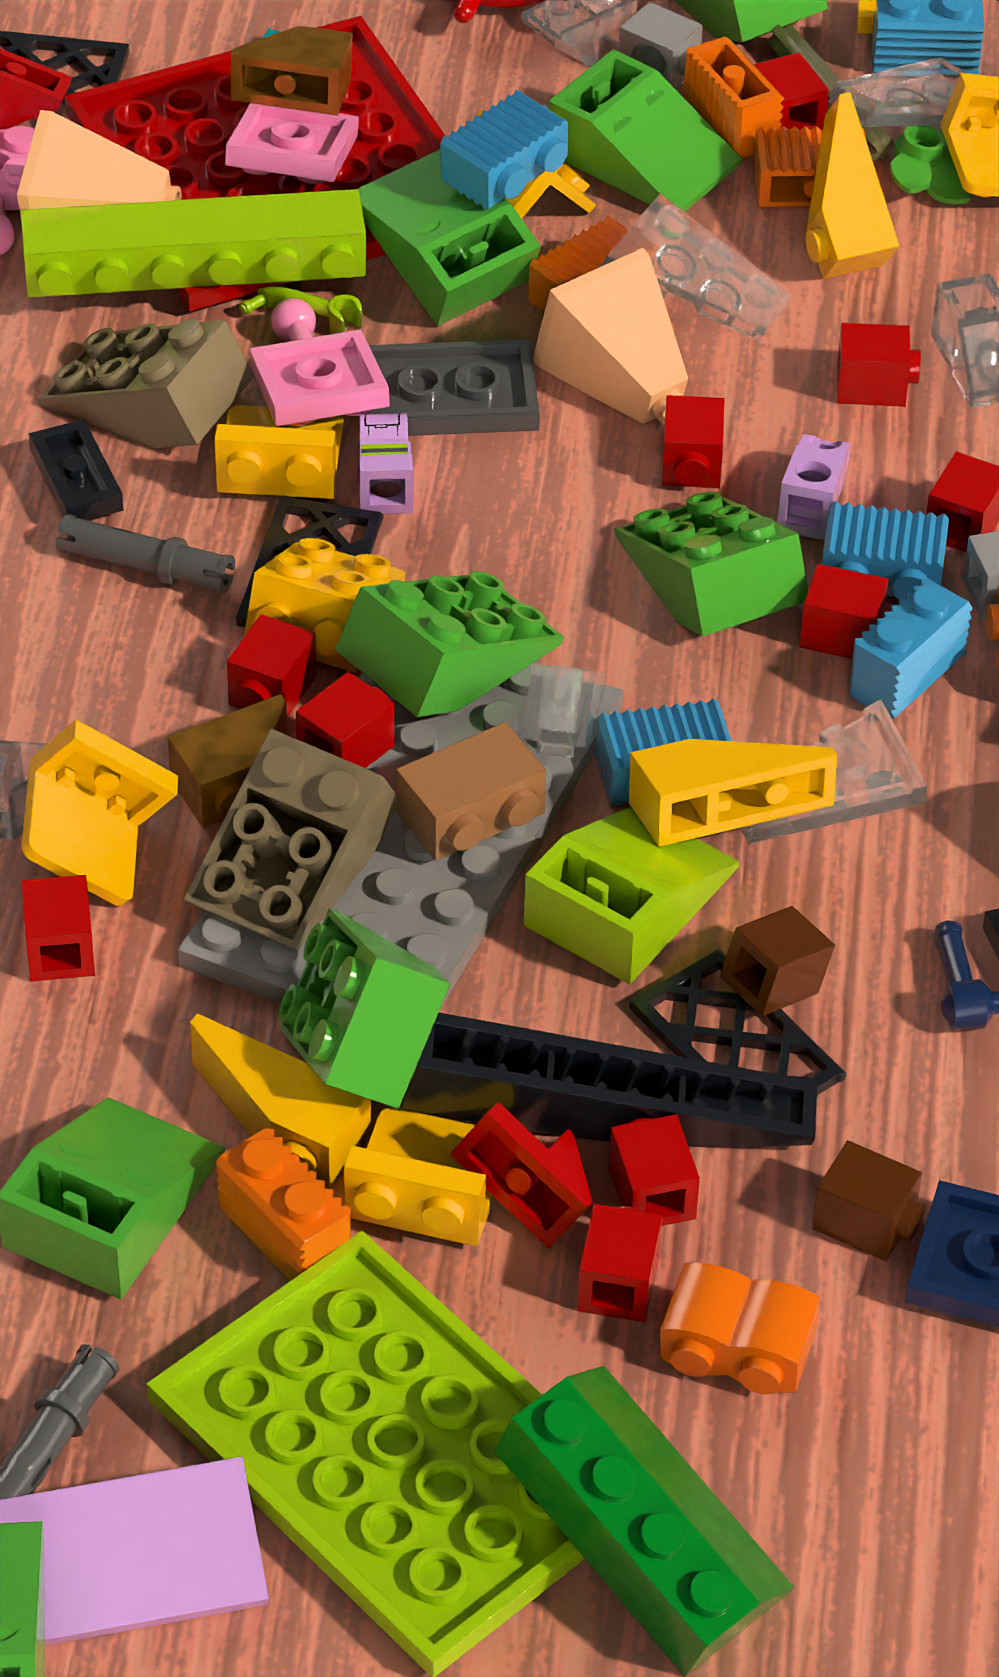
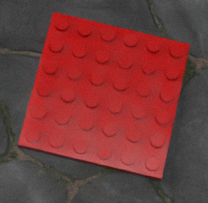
(187, 117)

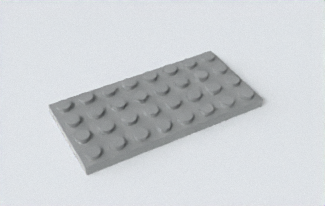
(402, 892)

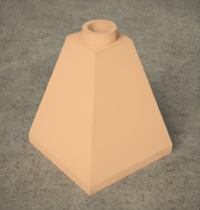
(84, 169)
(614, 338)

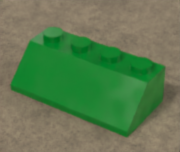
(641, 1516)

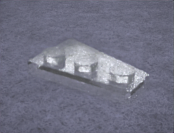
(871, 776)

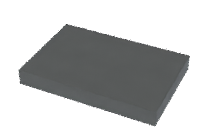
(461, 386)

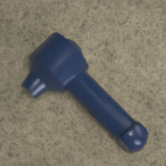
(965, 1001)

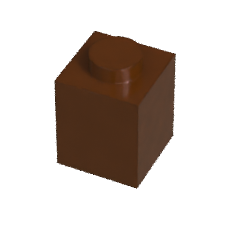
(777, 960)
(868, 1201)

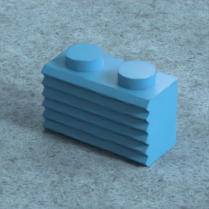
(926, 30)
(503, 150)
(886, 544)
(910, 647)
(643, 729)

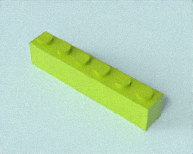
(193, 243)

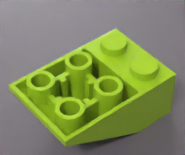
(618, 894)

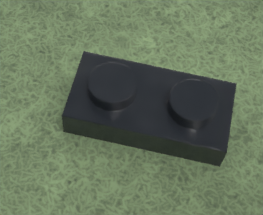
(76, 471)

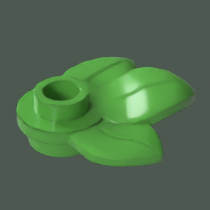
(926, 164)

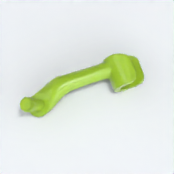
(338, 309)

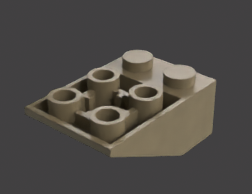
(153, 381)
(292, 840)

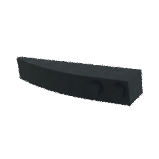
(593, 1085)

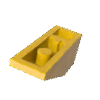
(847, 213)
(724, 785)
(281, 1094)

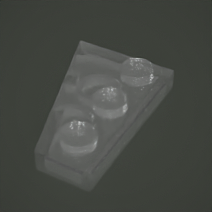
(902, 95)
(703, 269)

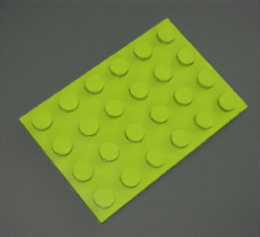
(375, 1447)

